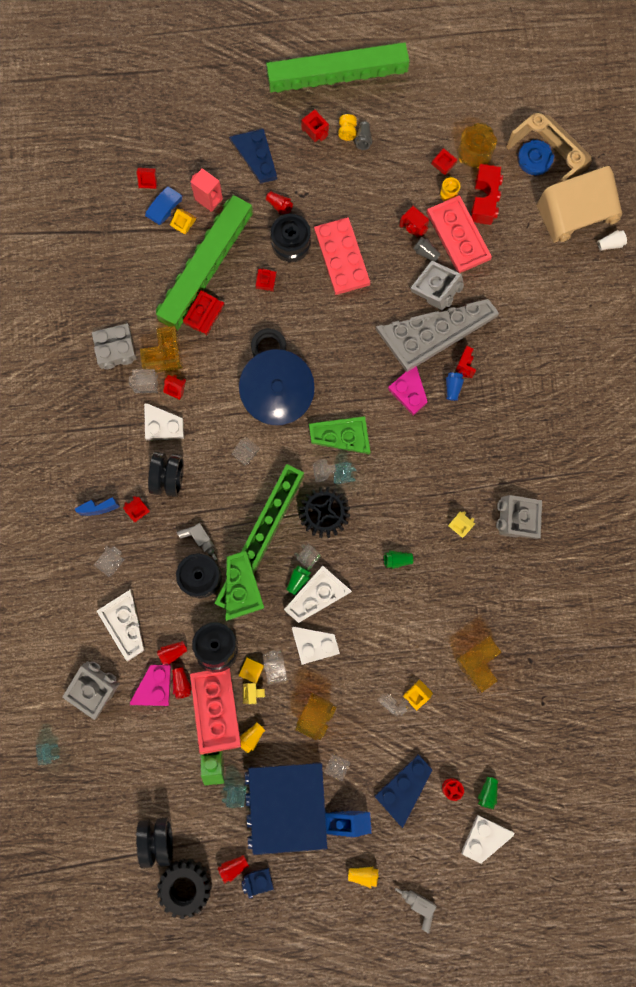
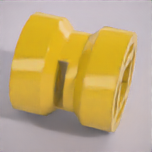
(347, 127)
(452, 186)

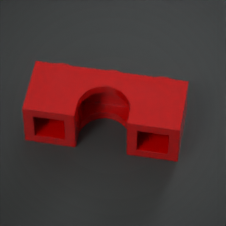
(488, 180)

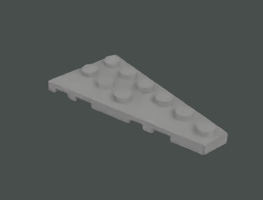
(430, 333)

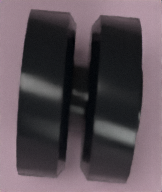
(290, 237)
(165, 474)
(202, 587)
(215, 647)
(154, 843)

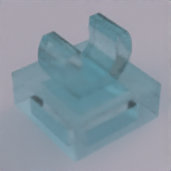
(343, 473)
(44, 753)
(235, 796)

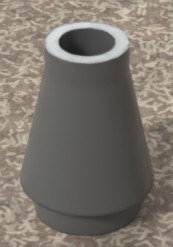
(363, 138)
(426, 249)

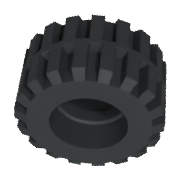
(172, 901)

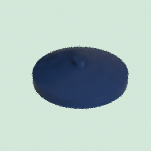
(276, 387)

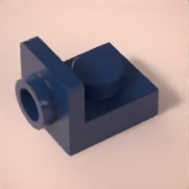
(257, 882)

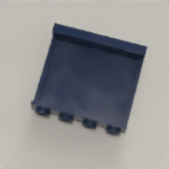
(286, 808)

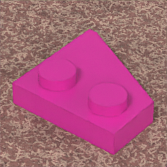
(409, 391)
(154, 687)

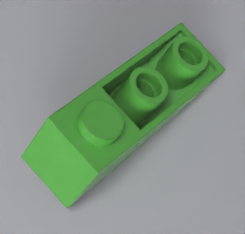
(212, 768)

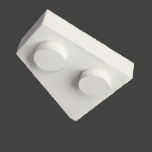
(162, 425)
(314, 644)
(485, 839)

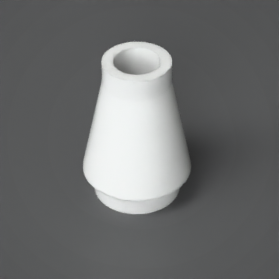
(613, 241)

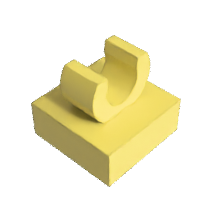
(461, 524)
(250, 693)

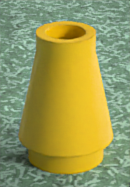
(251, 737)
(364, 876)

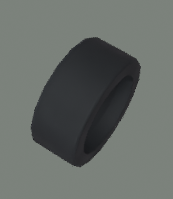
(267, 333)

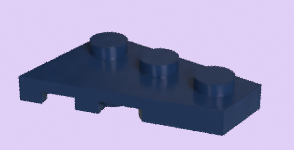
(256, 153)
(404, 789)

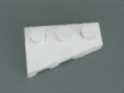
(316, 594)
(123, 625)

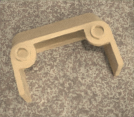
(576, 156)

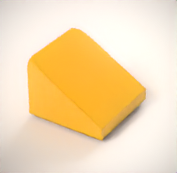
(182, 221)
(251, 670)
(418, 694)

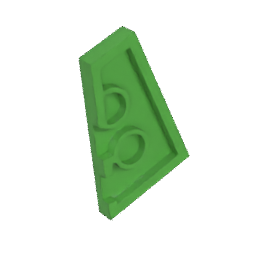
(341, 434)
(242, 590)

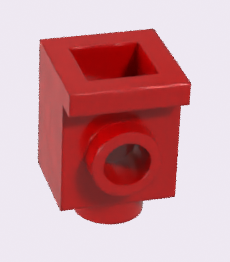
(315, 126)
(414, 222)

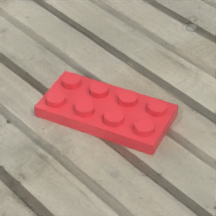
(459, 234)
(342, 256)
(215, 711)

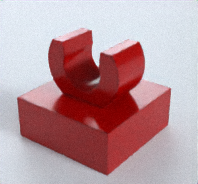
(444, 161)
(147, 178)
(266, 279)
(174, 386)
(136, 509)

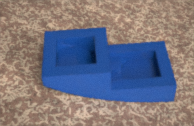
(162, 205)
(91, 508)

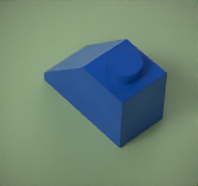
(348, 823)

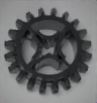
(332, 515)

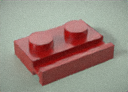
(203, 312)

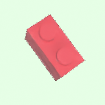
(206, 189)

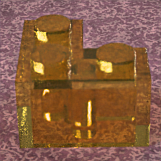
(167, 353)
(474, 663)

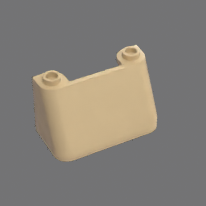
(580, 203)

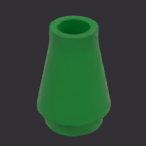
(397, 559)
(298, 578)
(488, 794)

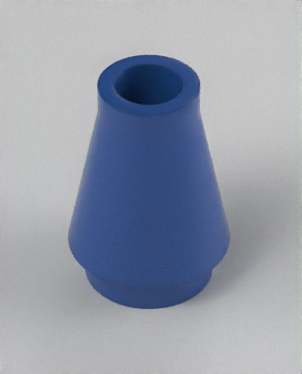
(454, 384)

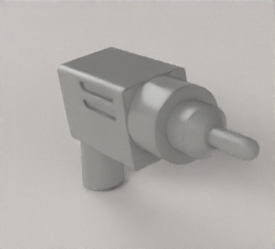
(200, 538)
(420, 905)

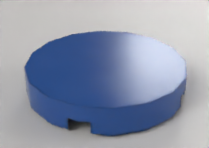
(535, 157)

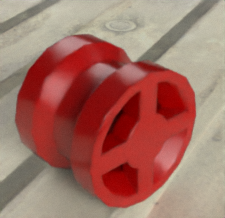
(456, 791)

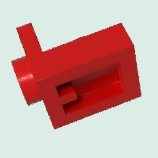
(464, 364)

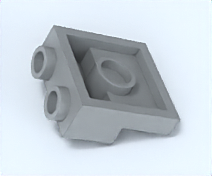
(438, 285)
(114, 346)
(519, 517)
(91, 689)

